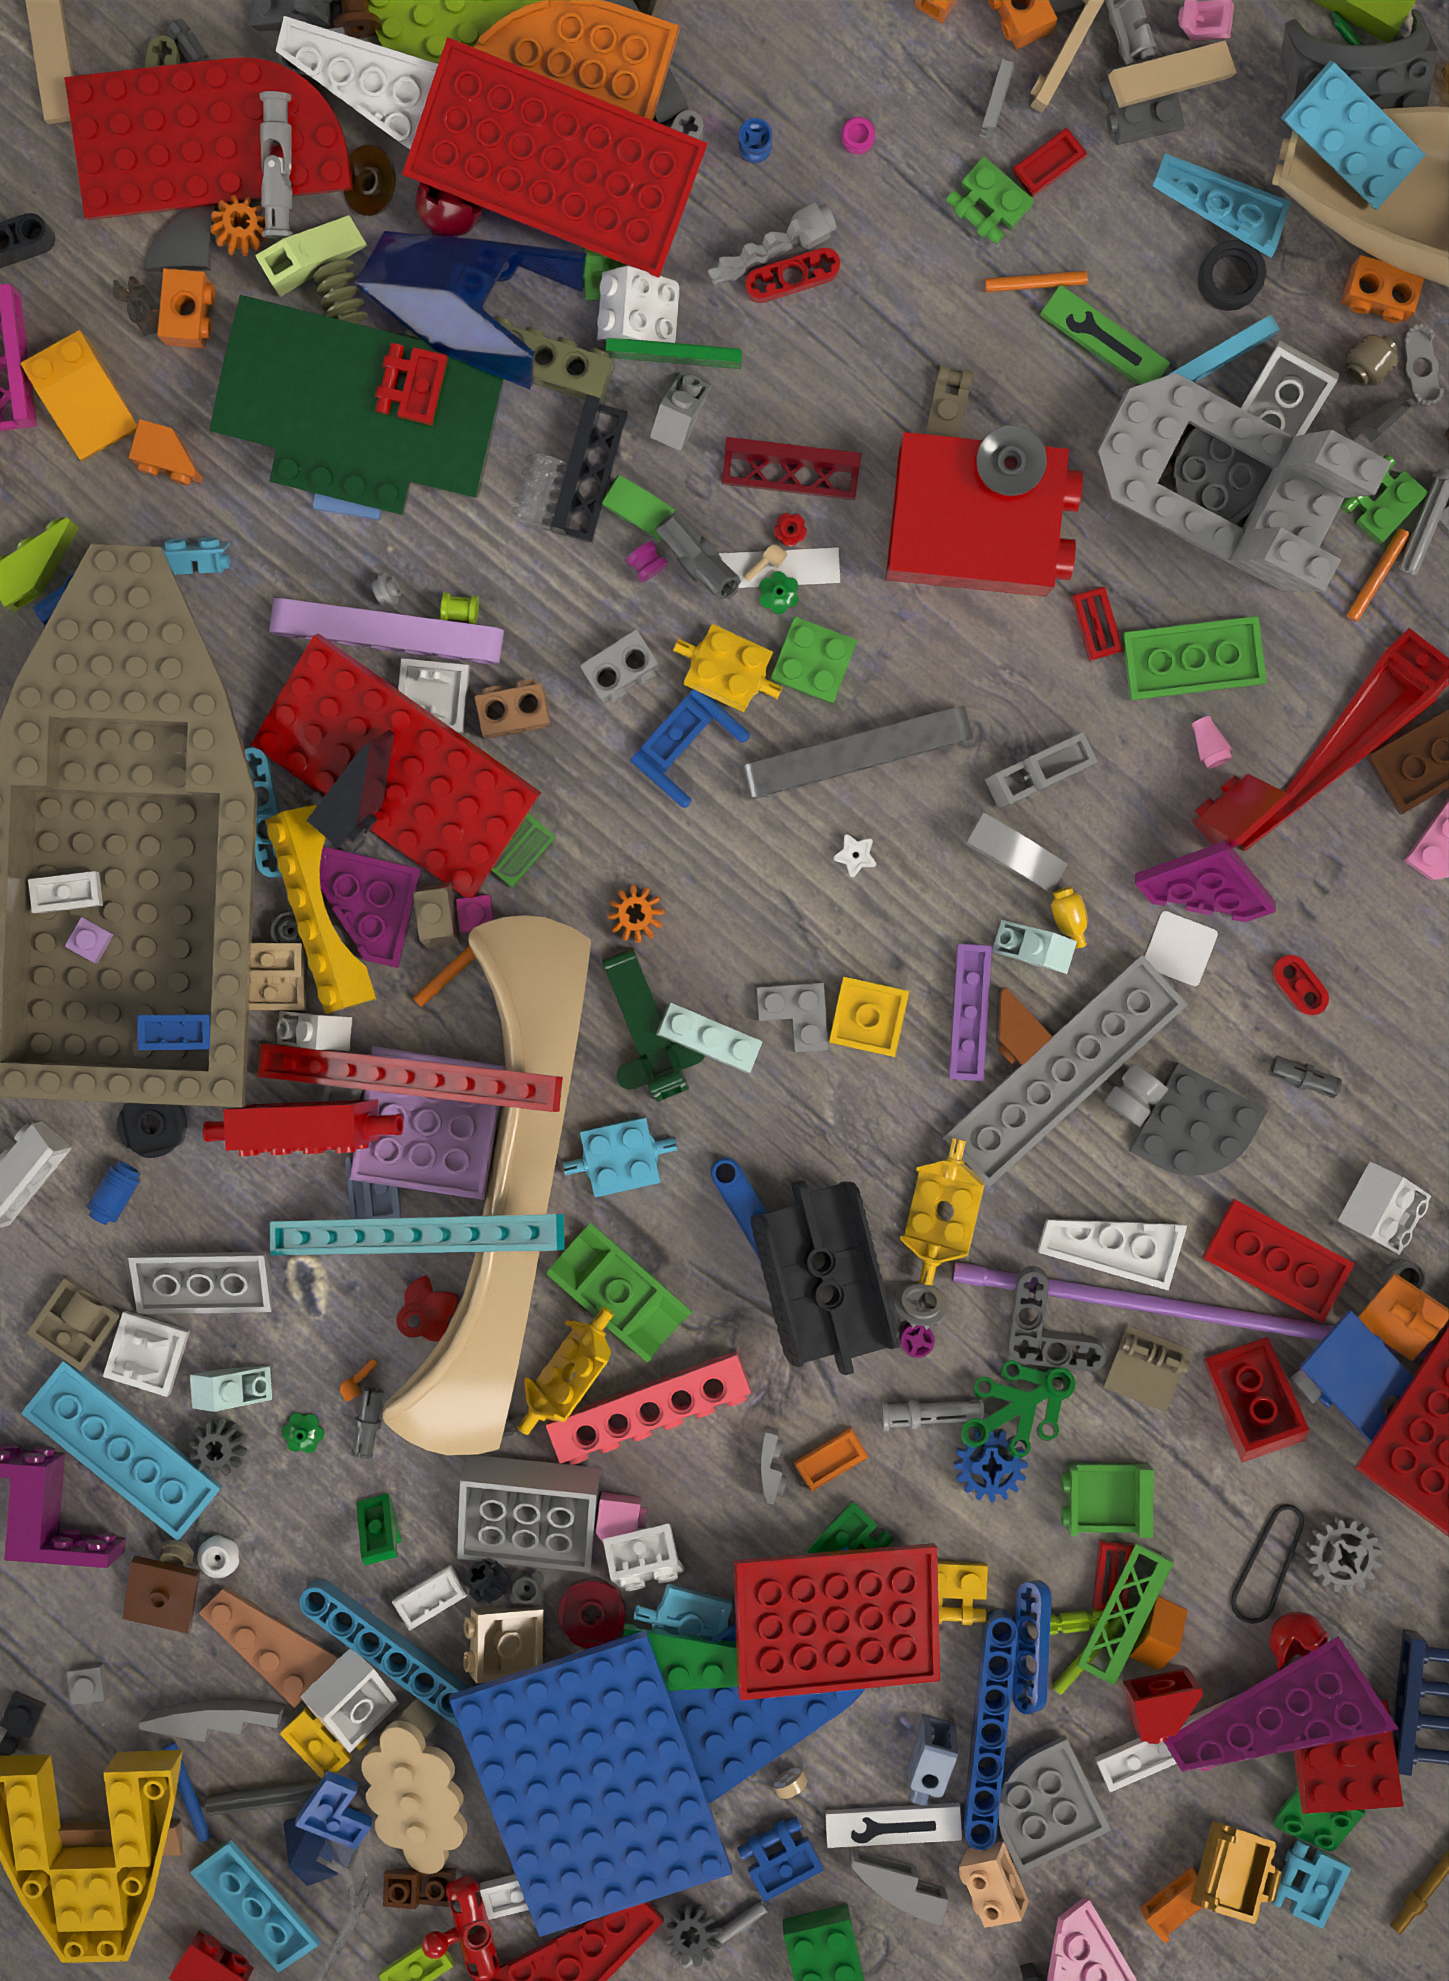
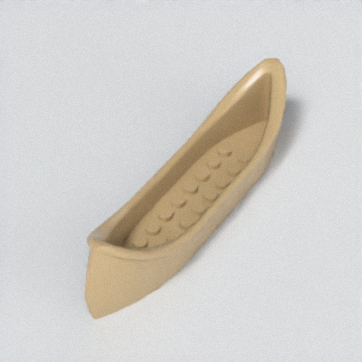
(467, 1382)

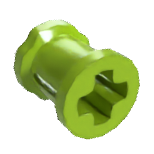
(460, 608)

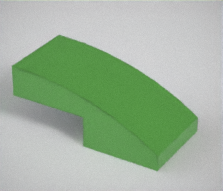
(636, 506)

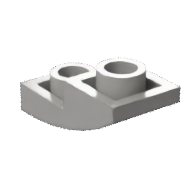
(771, 1473)

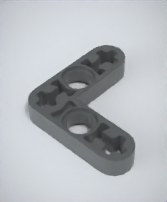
(1033, 1331)

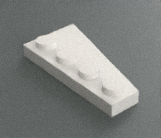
(1120, 1248)

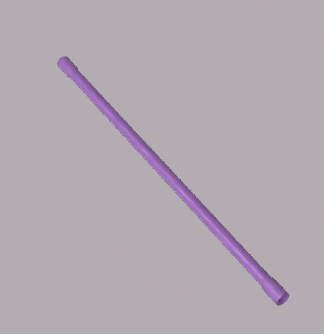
(982, 1276)

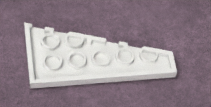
(370, 78)

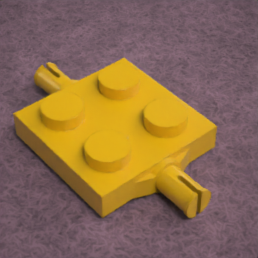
(728, 668)

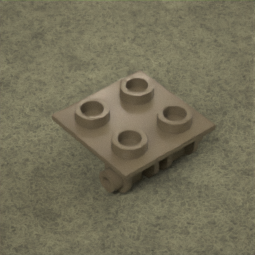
(1147, 1368)

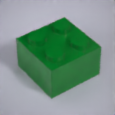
(823, 1946)

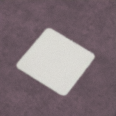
(1180, 948)

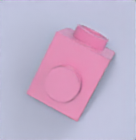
(1206, 19)

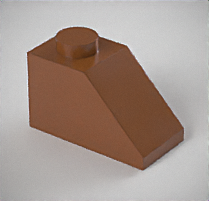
(1018, 1029)

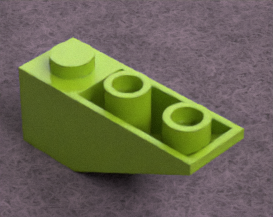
(32, 566)

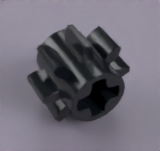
(486, 1581)

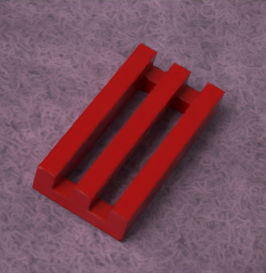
(1084, 627)
(1115, 1547)

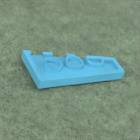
(1230, 204)

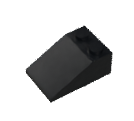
(356, 795)

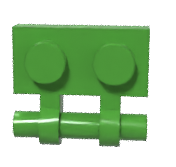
(997, 194)
(1390, 507)

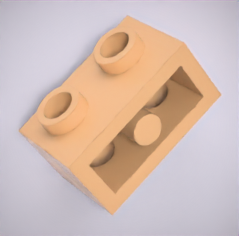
(993, 1885)

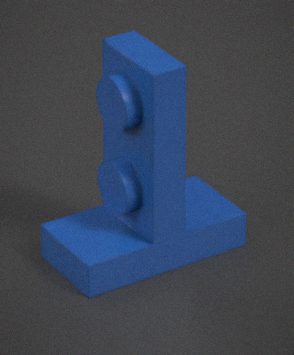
(173, 1032)

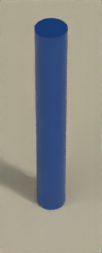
(190, 1800)

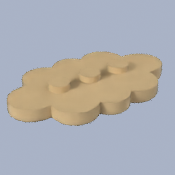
(414, 1797)

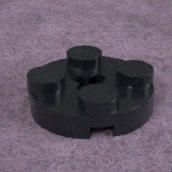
(144, 1142)

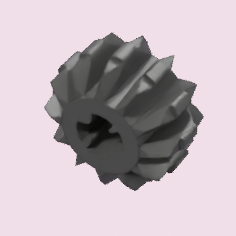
(206, 1442)
(700, 1948)

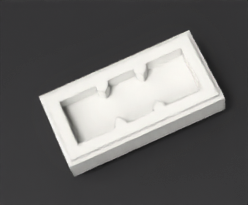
(430, 1597)

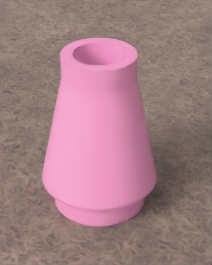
(1211, 744)

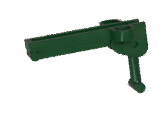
(659, 1060)

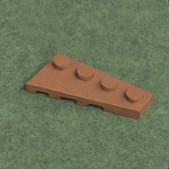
(269, 1644)

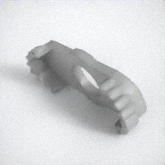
(1419, 345)

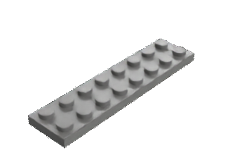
(1066, 1070)

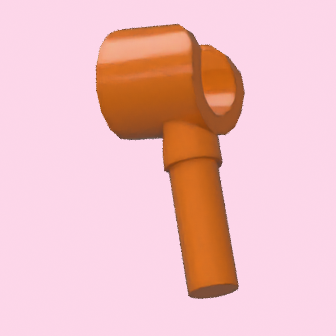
(349, 1387)

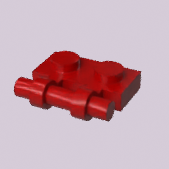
(421, 387)

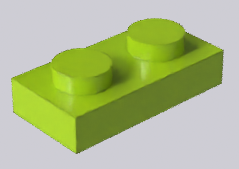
(416, 1967)

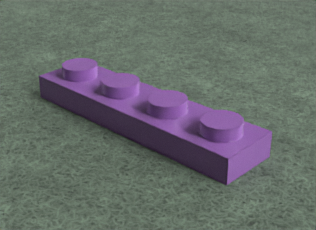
(970, 1012)

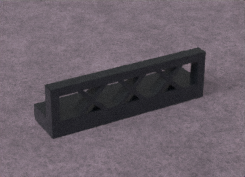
(577, 464)

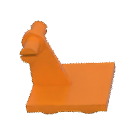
(1404, 1317)

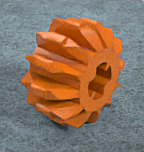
(238, 214)
(625, 918)

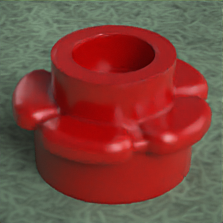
(782, 533)

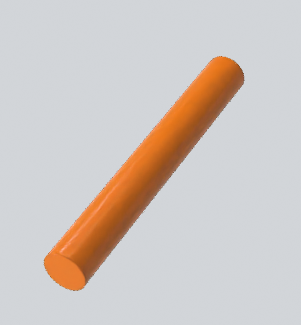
(1035, 281)
(1378, 575)
(444, 977)

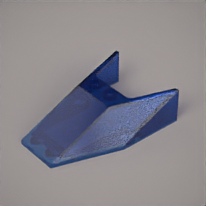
(441, 288)

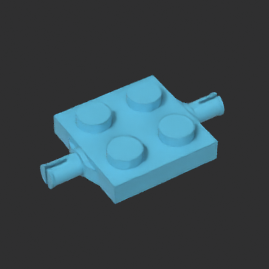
(620, 1156)
(688, 1612)

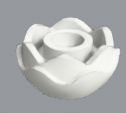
(225, 1549)

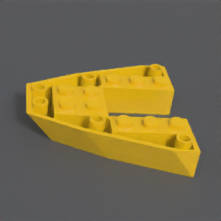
(87, 1897)

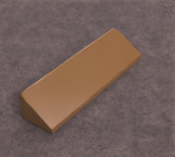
(99, 1834)

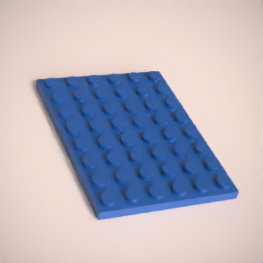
(591, 1783)

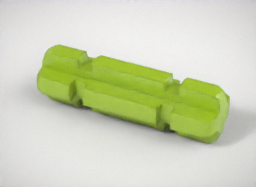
(1075, 1621)

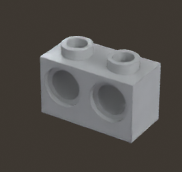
(614, 660)

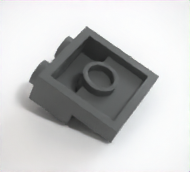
(1141, 119)

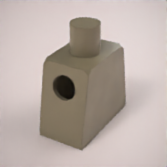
(436, 915)

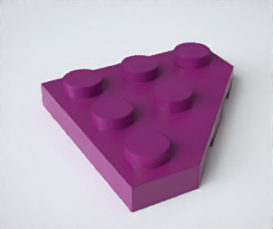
(1208, 883)
(370, 901)

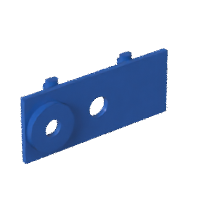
(1356, 1373)

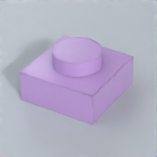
(89, 940)

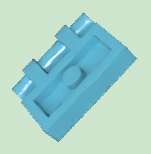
(1319, 1888)

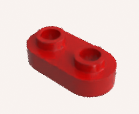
(1299, 984)

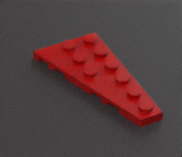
(588, 1950)

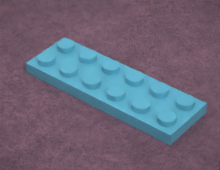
(121, 1449)

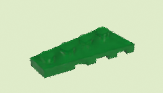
(692, 1662)

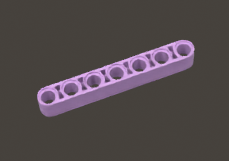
(387, 631)

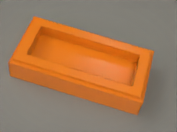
(830, 1459)

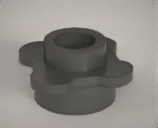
(522, 1596)

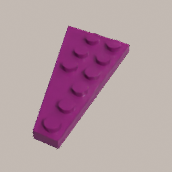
(1297, 1708)

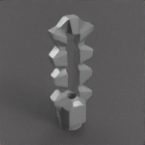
(807, 227)

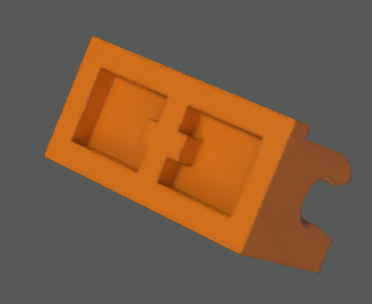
(1171, 1905)

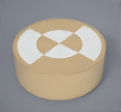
(790, 1783)

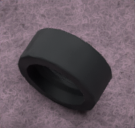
(1246, 253)

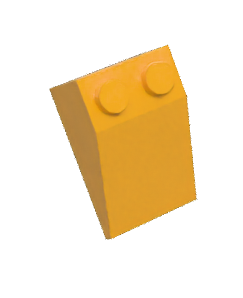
(80, 395)

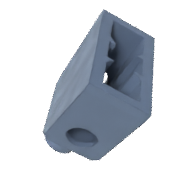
(932, 1759)

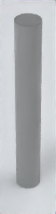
(738, 1924)

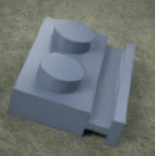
(372, 1199)

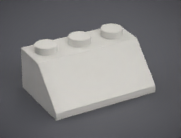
(28, 1167)

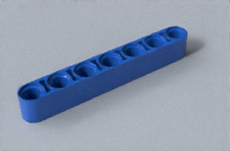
(992, 1744)

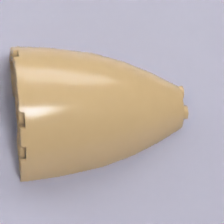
(1410, 224)

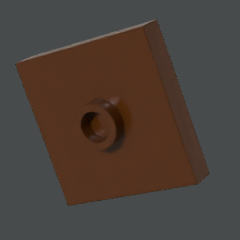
(161, 1594)

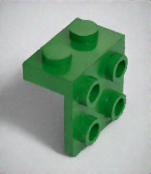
(1320, 1829)

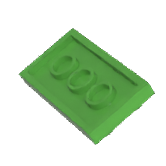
(1194, 658)

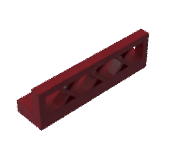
(793, 456)

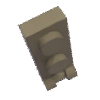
(948, 409)

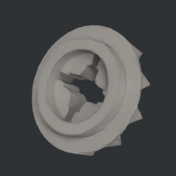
(908, 1298)

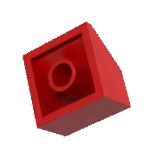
(1161, 1703)

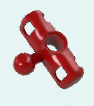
(475, 1948)

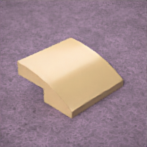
(277, 977)

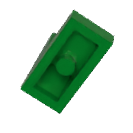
(377, 1529)

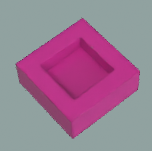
(474, 912)

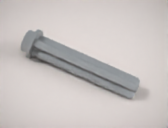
(1426, 523)

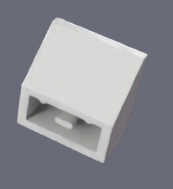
(1385, 1208)

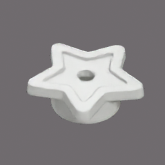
(846, 855)

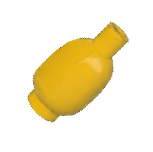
(1070, 914)

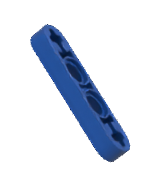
(1037, 1648)

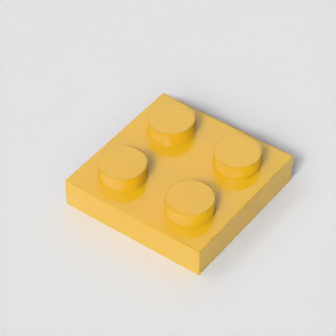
(868, 1016)

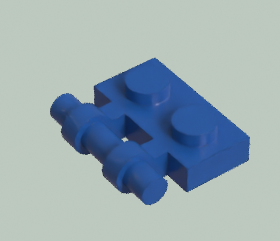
(784, 1868)

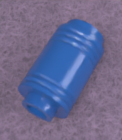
(113, 1192)

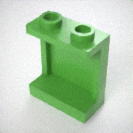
(1108, 1498)

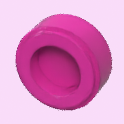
(858, 135)

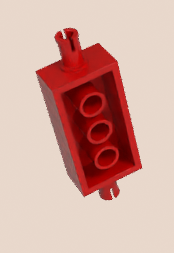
(302, 1127)

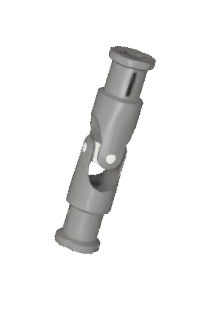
(276, 186)

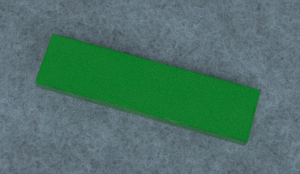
(674, 353)

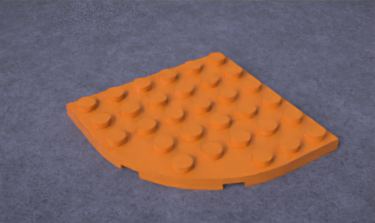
(590, 48)

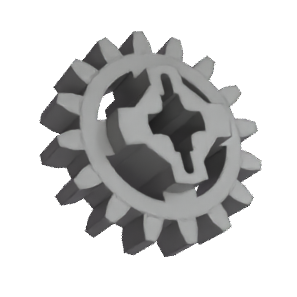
(1331, 1559)

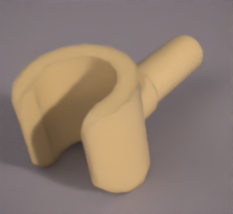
(773, 554)

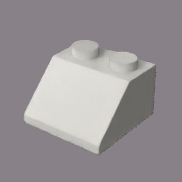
(350, 1699)

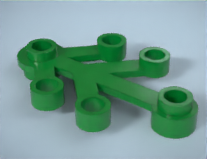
(1022, 1404)

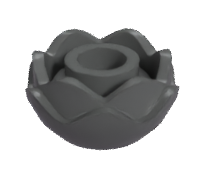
(279, 928)

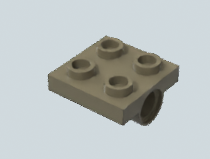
(74, 1324)

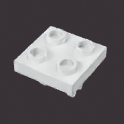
(437, 688)
(146, 1353)

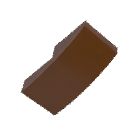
(409, 1888)

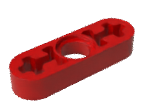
(799, 261)

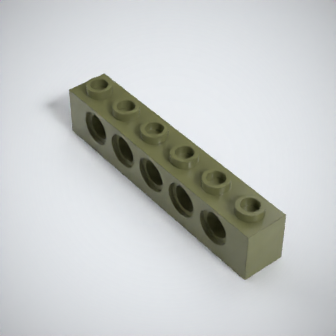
(554, 376)

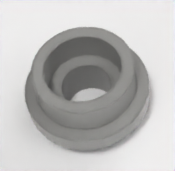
(386, 589)

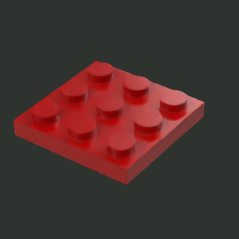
(1349, 1774)

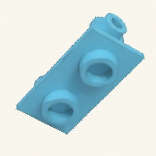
(207, 554)

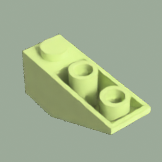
(301, 255)

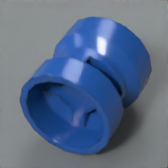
(755, 133)

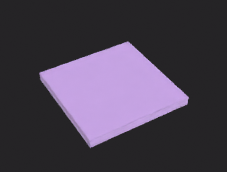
(442, 1143)

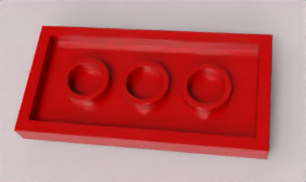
(1278, 1260)

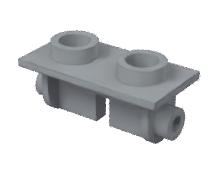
(1134, 42)

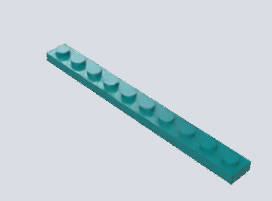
(418, 1235)

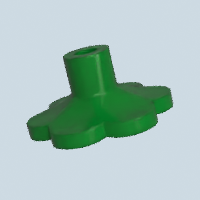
(777, 602)
(308, 1427)

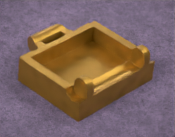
(1236, 1873)

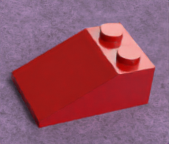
(1239, 810)
(1256, 1400)

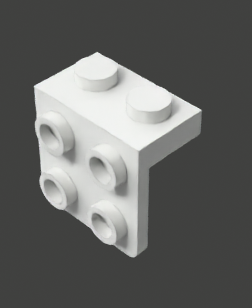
(637, 306)

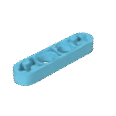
(1229, 350)
(266, 811)

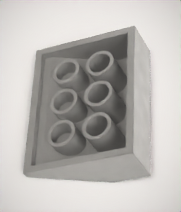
(527, 1513)

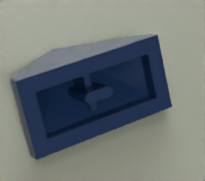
(303, 1852)

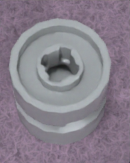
(1136, 1094)

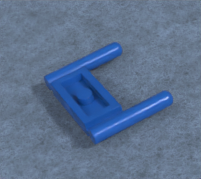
(676, 735)

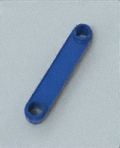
(739, 1198)

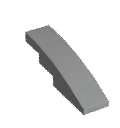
(198, 1719)

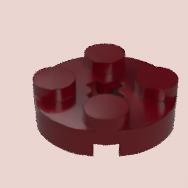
(604, 1627)

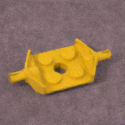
(926, 1232)
(554, 1392)

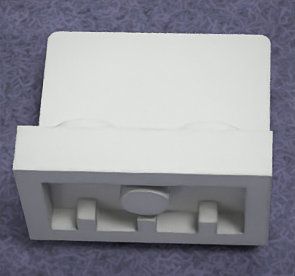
(643, 1557)

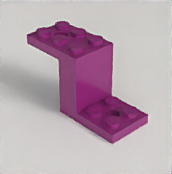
(36, 1514)

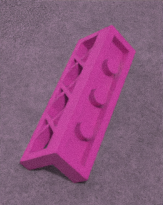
(16, 351)

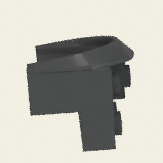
(1388, 73)

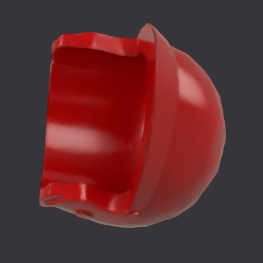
(1295, 1635)

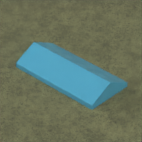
(254, 1906)

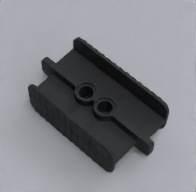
(858, 1313)

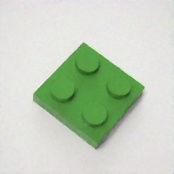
(813, 660)

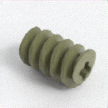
(338, 293)

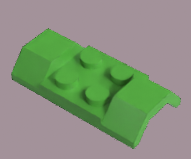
(605, 1275)

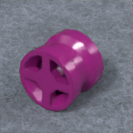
(646, 561)
(922, 1341)

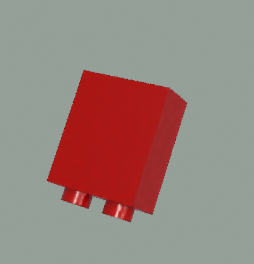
(964, 534)

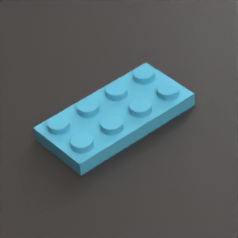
(1353, 135)

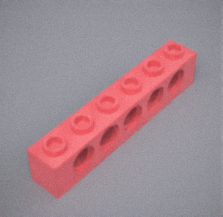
(726, 1368)

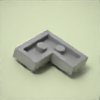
(804, 1006)

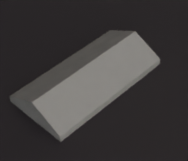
(201, 1283)

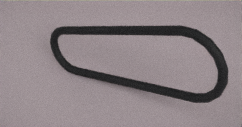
(1284, 1570)

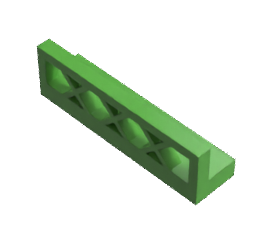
(1138, 1616)

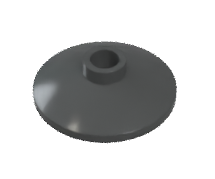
(1018, 444)

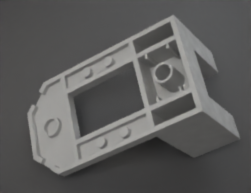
(1293, 508)

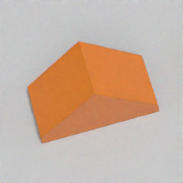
(1160, 1635)

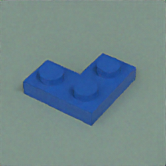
(328, 1814)

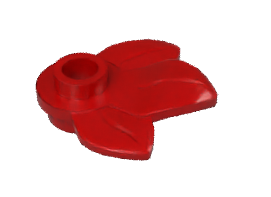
(430, 1307)

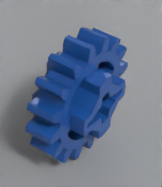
(977, 1462)

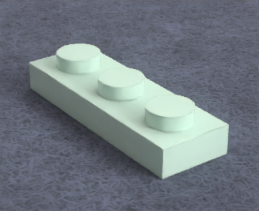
(709, 1038)

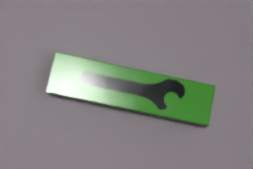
(1103, 337)

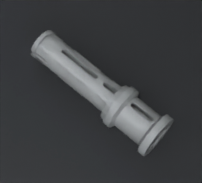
(916, 1413)

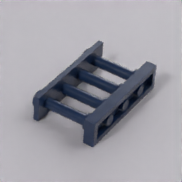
(1407, 1716)

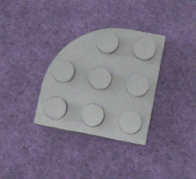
(1047, 1806)

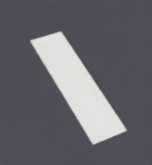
(804, 565)

